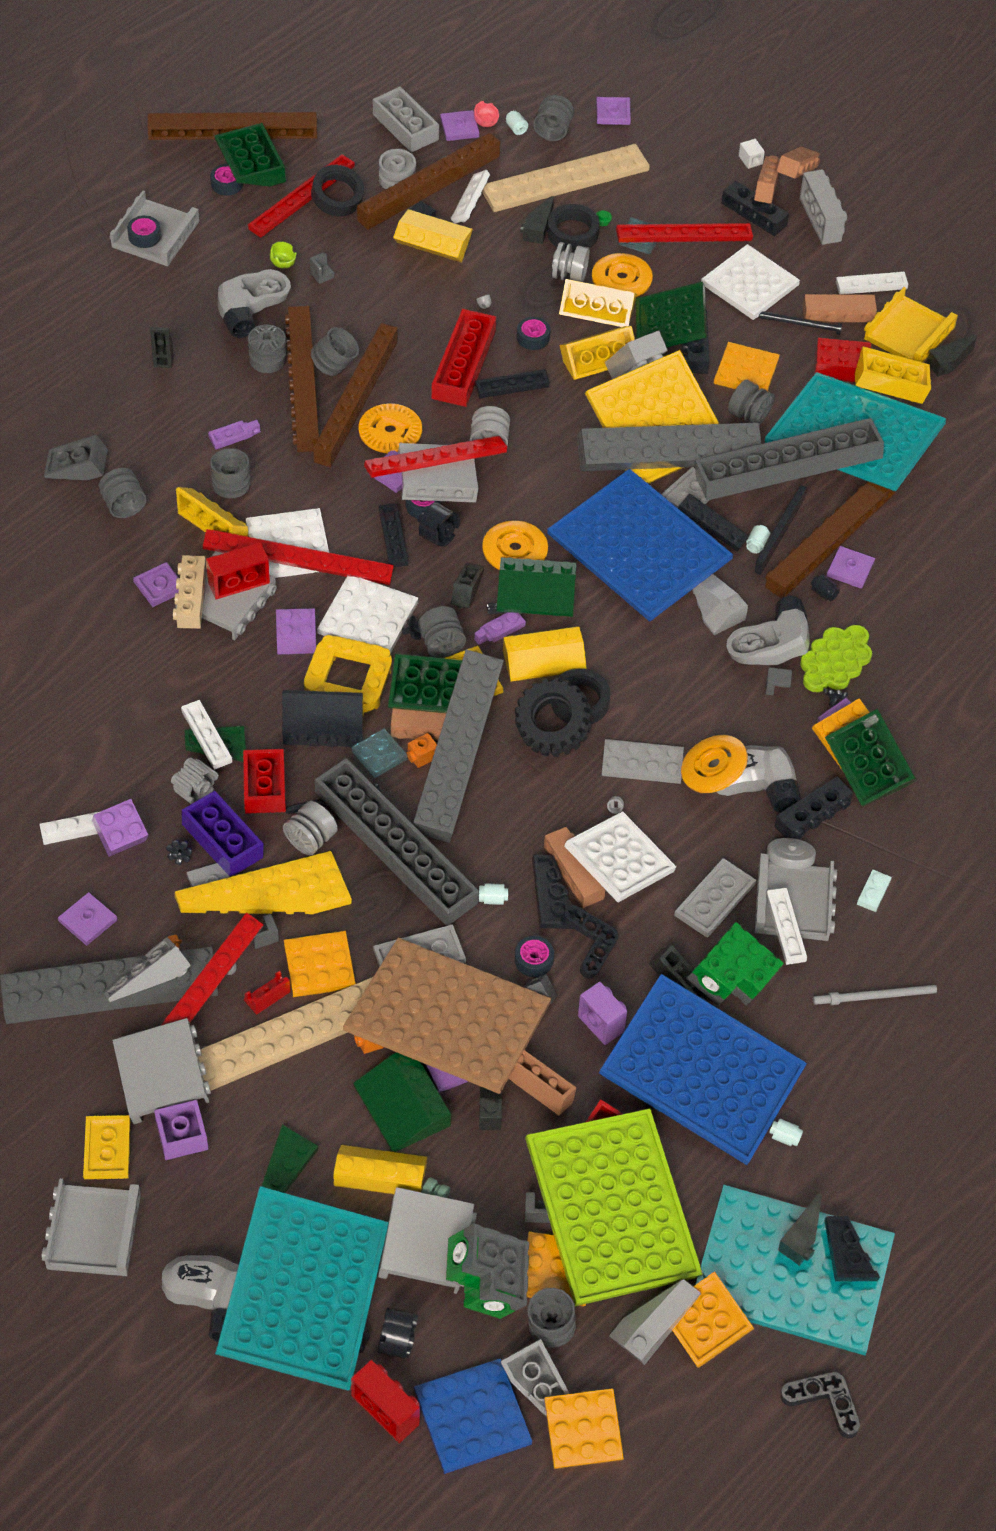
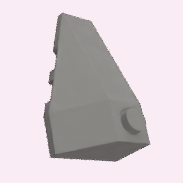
(719, 604)
(162, 964)
(650, 1324)
(534, 1374)

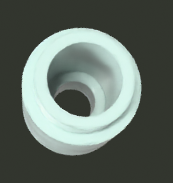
(516, 122)
(757, 538)
(493, 894)
(786, 1132)

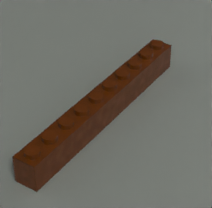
(206, 125)
(428, 181)
(303, 378)
(355, 395)
(826, 538)

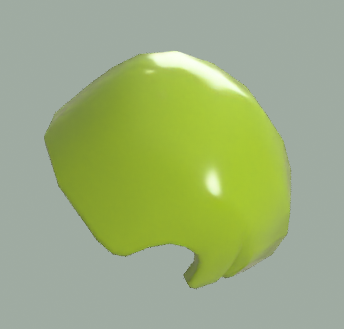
(282, 255)

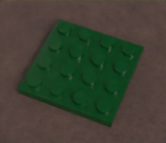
(675, 313)

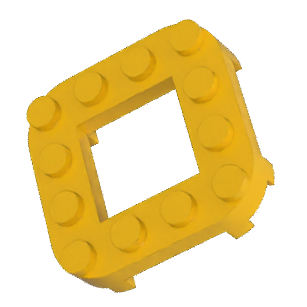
(335, 646)

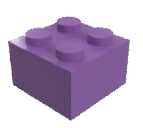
(295, 631)
(119, 827)
(602, 1013)
(181, 1129)

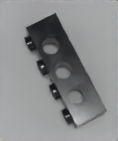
(764, 215)
(697, 354)
(819, 800)

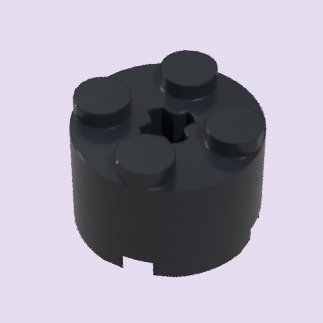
(438, 524)
(397, 1333)

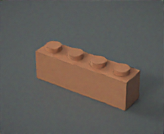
(798, 162)
(767, 180)
(839, 308)
(415, 724)
(580, 881)
(543, 1083)

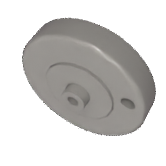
(791, 853)

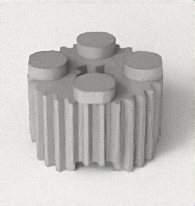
(194, 780)

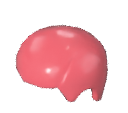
(486, 114)

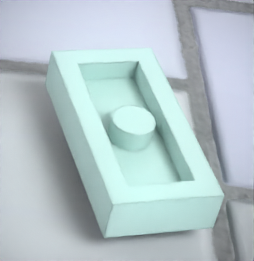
(874, 890)

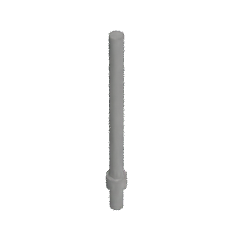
(835, 998)

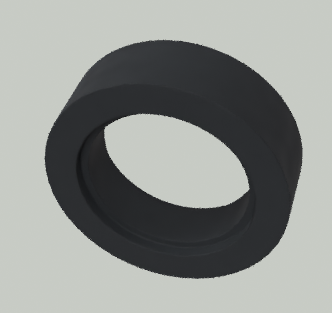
(343, 174)
(573, 212)
(590, 679)

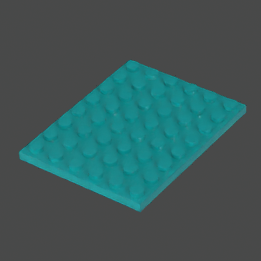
(833, 403)
(303, 1288)
(779, 1291)

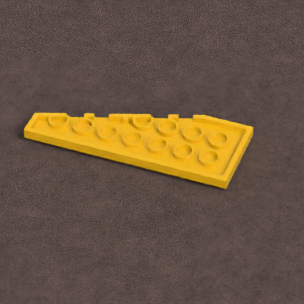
(290, 887)

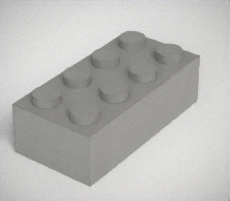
(405, 119)
(822, 207)
(636, 354)

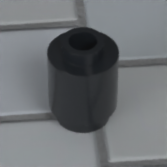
(825, 588)

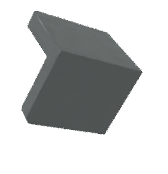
(320, 269)
(777, 677)
(267, 934)
(542, 986)
(535, 1210)

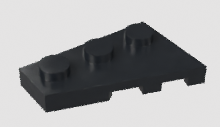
(846, 1253)

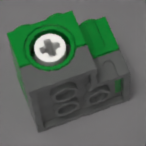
(736, 967)
(490, 1269)

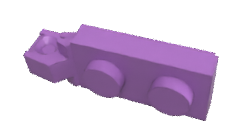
(233, 433)
(499, 627)

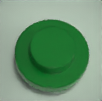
(604, 217)

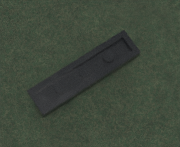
(512, 383)
(713, 522)
(393, 535)

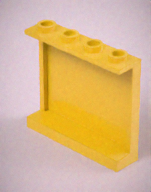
(908, 328)

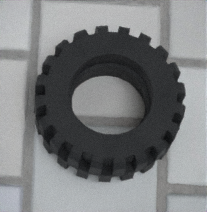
(545, 694)

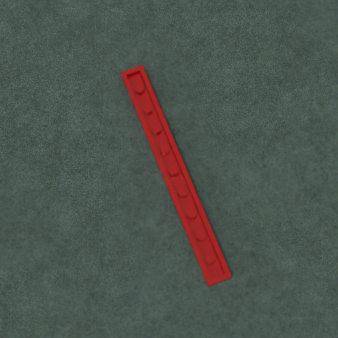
(303, 557)

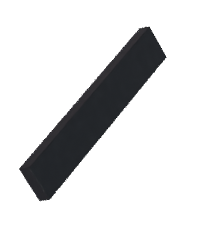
(780, 530)

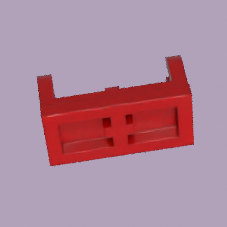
(268, 993)

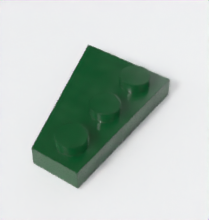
(231, 736)
(288, 1160)

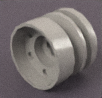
(569, 262)
(490, 422)
(310, 828)

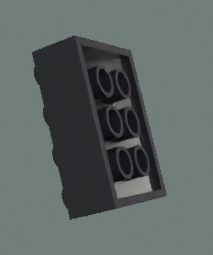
(322, 718)

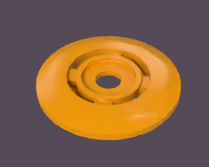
(623, 263)
(389, 415)
(501, 536)
(724, 773)

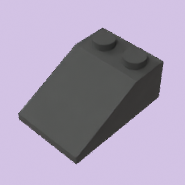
(77, 460)

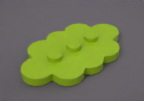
(836, 658)

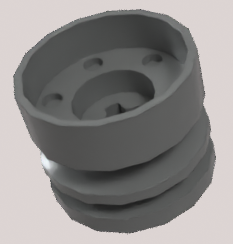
(553, 117)
(267, 348)
(334, 351)
(751, 402)
(230, 473)
(122, 492)
(441, 631)
(552, 1306)

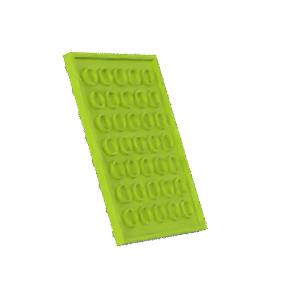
(613, 1207)

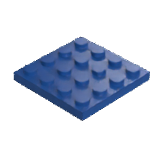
(472, 1416)

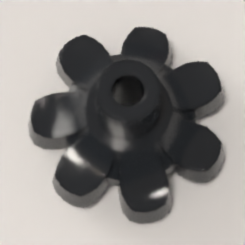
(412, 628)
(834, 696)
(179, 852)

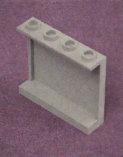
(174, 226)
(439, 483)
(237, 609)
(809, 893)
(161, 1068)
(91, 1229)
(420, 1233)

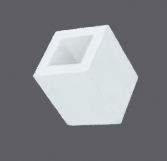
(751, 153)

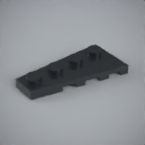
(550, 893)

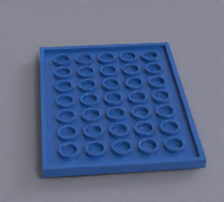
(639, 544)
(703, 1069)

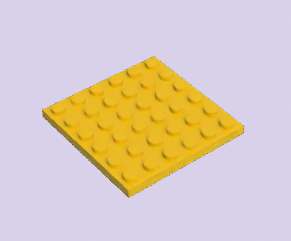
(652, 396)

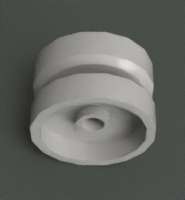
(395, 166)

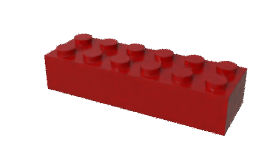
(463, 357)

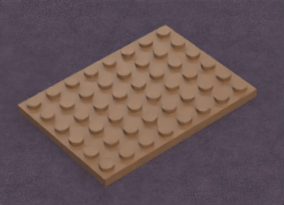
(447, 1015)

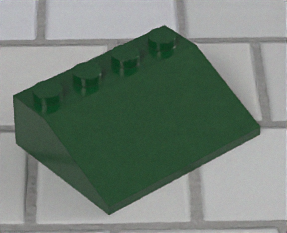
(252, 156)
(536, 587)
(423, 683)
(870, 758)
(403, 1101)

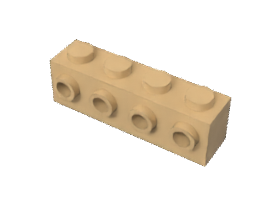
(191, 592)

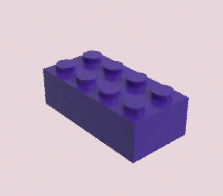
(222, 833)

